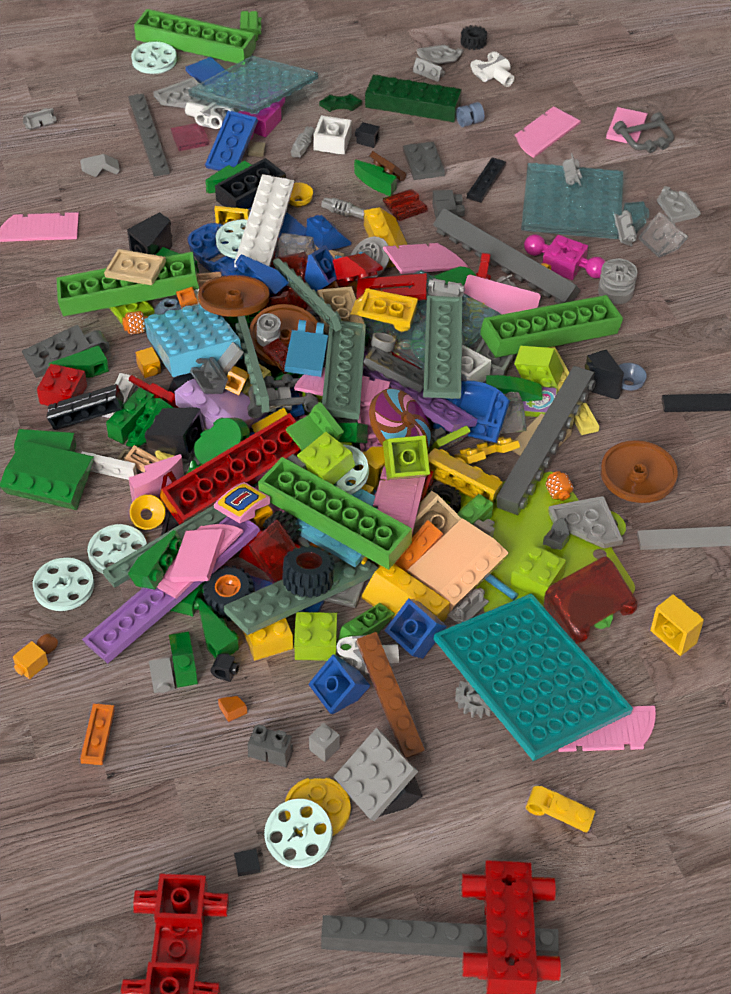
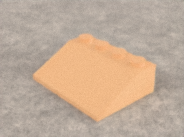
(458, 562)

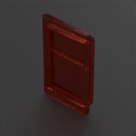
(271, 549)

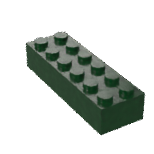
(413, 98)

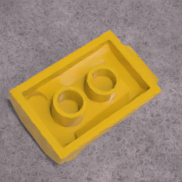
(386, 308)

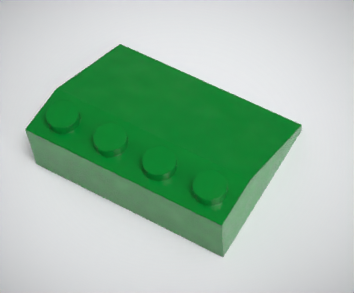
(47, 474)

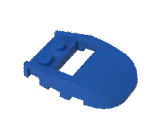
(203, 245)

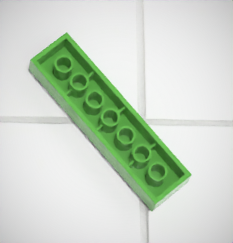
(195, 36)
(94, 291)
(551, 325)
(336, 513)

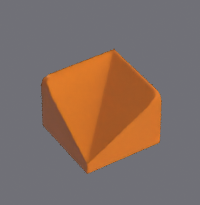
(232, 707)

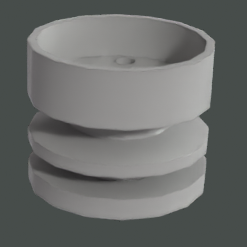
(618, 280)

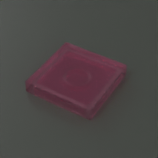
(189, 136)

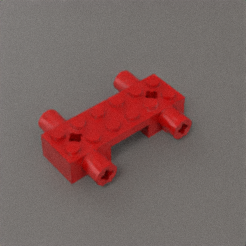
(179, 921)
(510, 954)

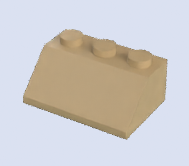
(341, 301)
(437, 512)

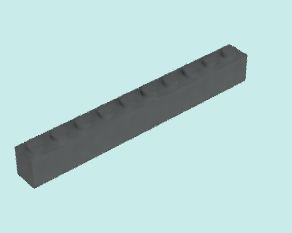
(506, 257)
(545, 440)
(416, 937)

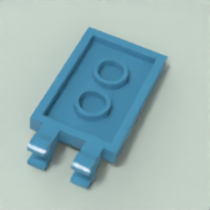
(306, 350)

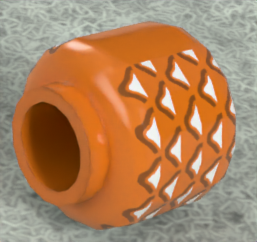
(134, 322)
(559, 486)

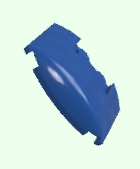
(484, 404)

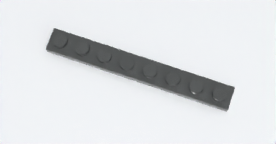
(148, 135)

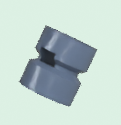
(470, 114)

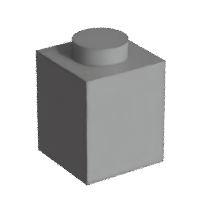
(161, 675)
(324, 742)

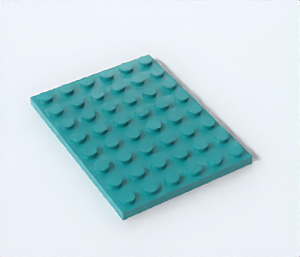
(532, 676)

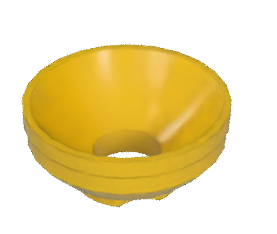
(303, 192)
(151, 503)

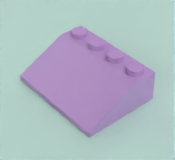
(214, 405)

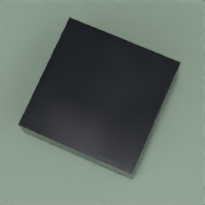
(247, 862)

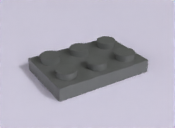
(423, 160)

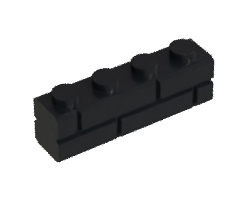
(85, 407)

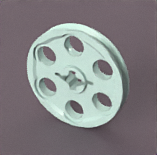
(154, 57)
(233, 238)
(359, 476)
(115, 542)
(63, 591)
(298, 822)

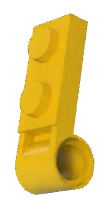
(547, 802)

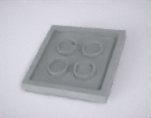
(375, 774)

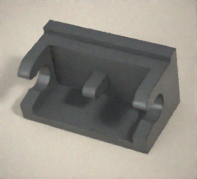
(209, 376)

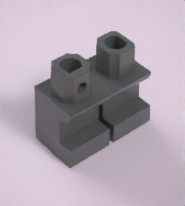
(446, 199)
(270, 745)

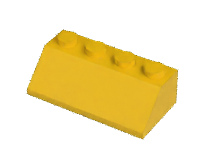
(383, 225)
(462, 476)
(395, 587)

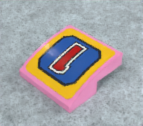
(241, 502)

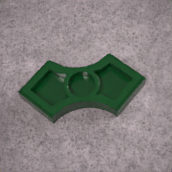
(346, 102)

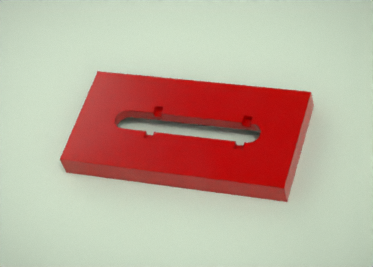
(418, 281)

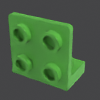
(313, 426)

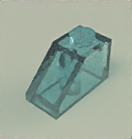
(638, 213)

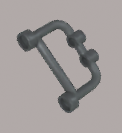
(657, 120)
(287, 380)

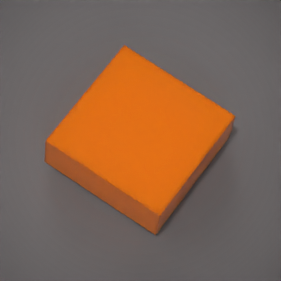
(186, 297)

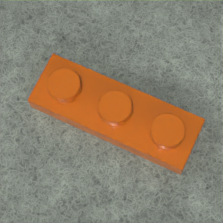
(421, 543)
(97, 734)

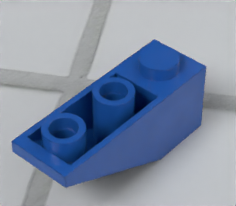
(269, 276)

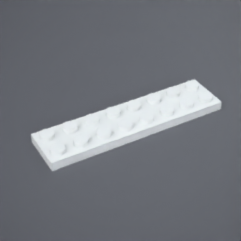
(266, 219)

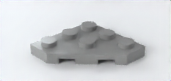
(178, 95)
(589, 520)

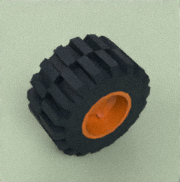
(225, 587)

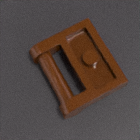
(389, 167)

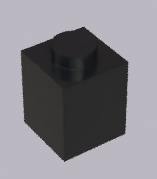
(367, 134)

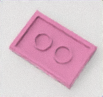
(630, 118)
(197, 555)

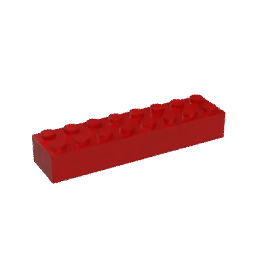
(239, 464)

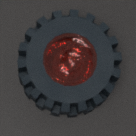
(308, 571)

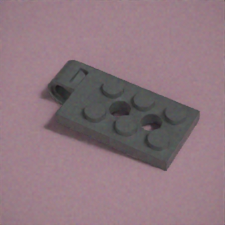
(71, 339)
(395, 369)

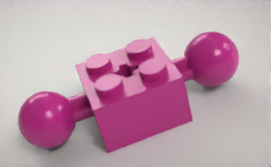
(267, 118)
(564, 256)

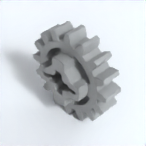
(472, 701)

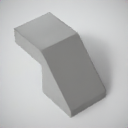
(95, 164)

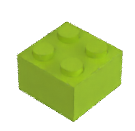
(539, 365)
(406, 457)
(327, 458)
(537, 571)
(315, 635)

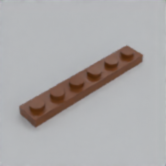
(390, 695)

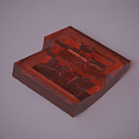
(405, 204)

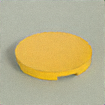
(328, 796)

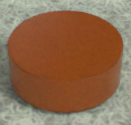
(47, 643)

